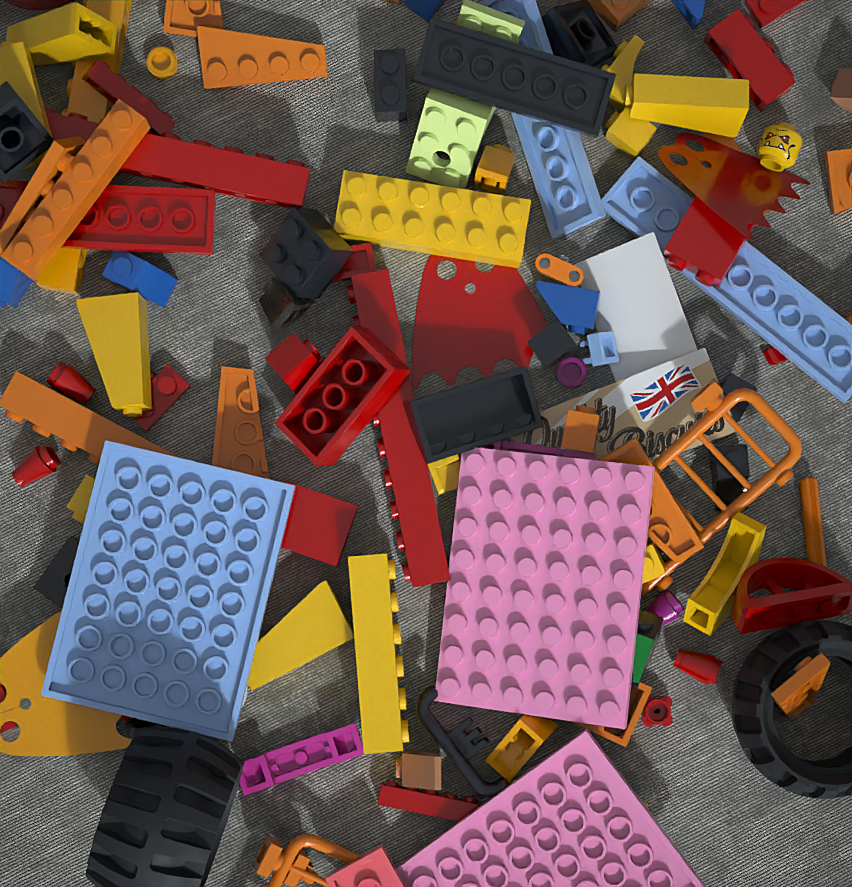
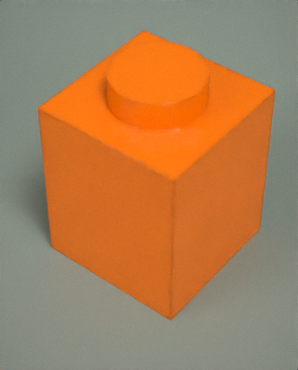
(581, 429)

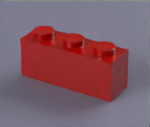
(750, 58)

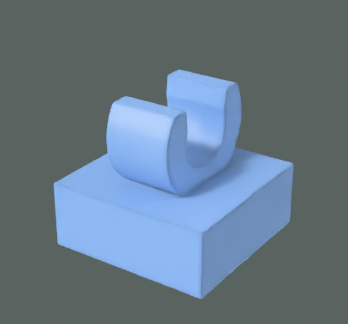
(602, 348)

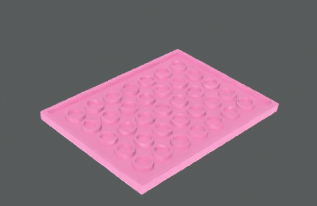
(545, 585)
(556, 827)

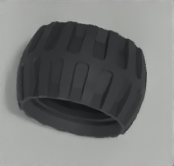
(754, 708)
(164, 811)

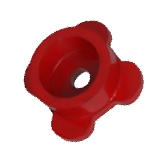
(663, 717)

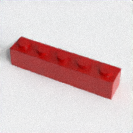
(114, 87)
(426, 801)

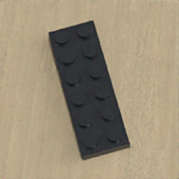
(514, 77)

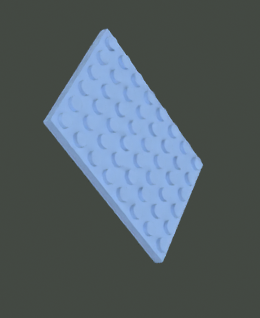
(168, 590)

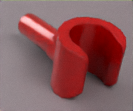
(774, 356)

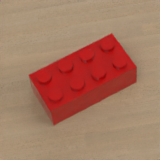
(342, 396)

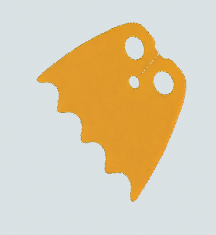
(49, 724)

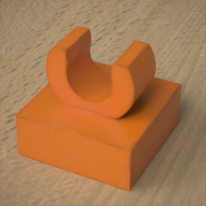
(300, 861)

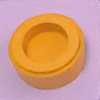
(162, 62)

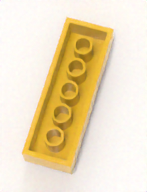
(432, 219)
(376, 653)

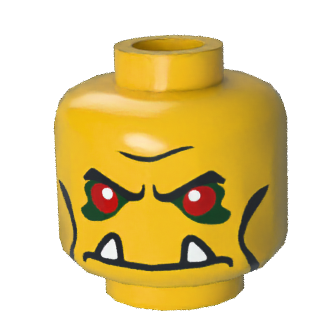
(779, 146)

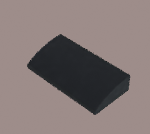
(474, 414)

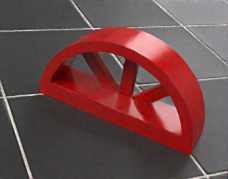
(820, 594)

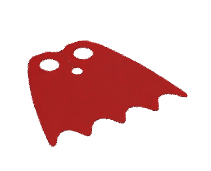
(734, 185)
(473, 328)

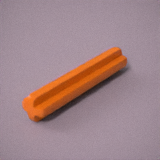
(812, 520)

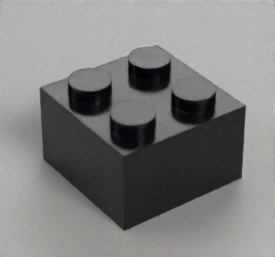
(306, 253)

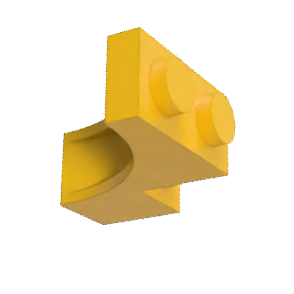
(625, 132)
(715, 595)

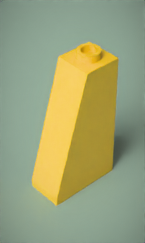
(66, 35)
(18, 70)
(689, 102)
(121, 348)
(302, 635)

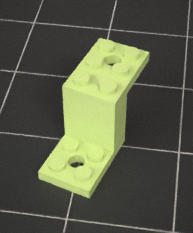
(454, 122)

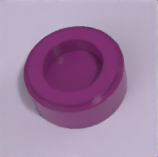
(571, 372)

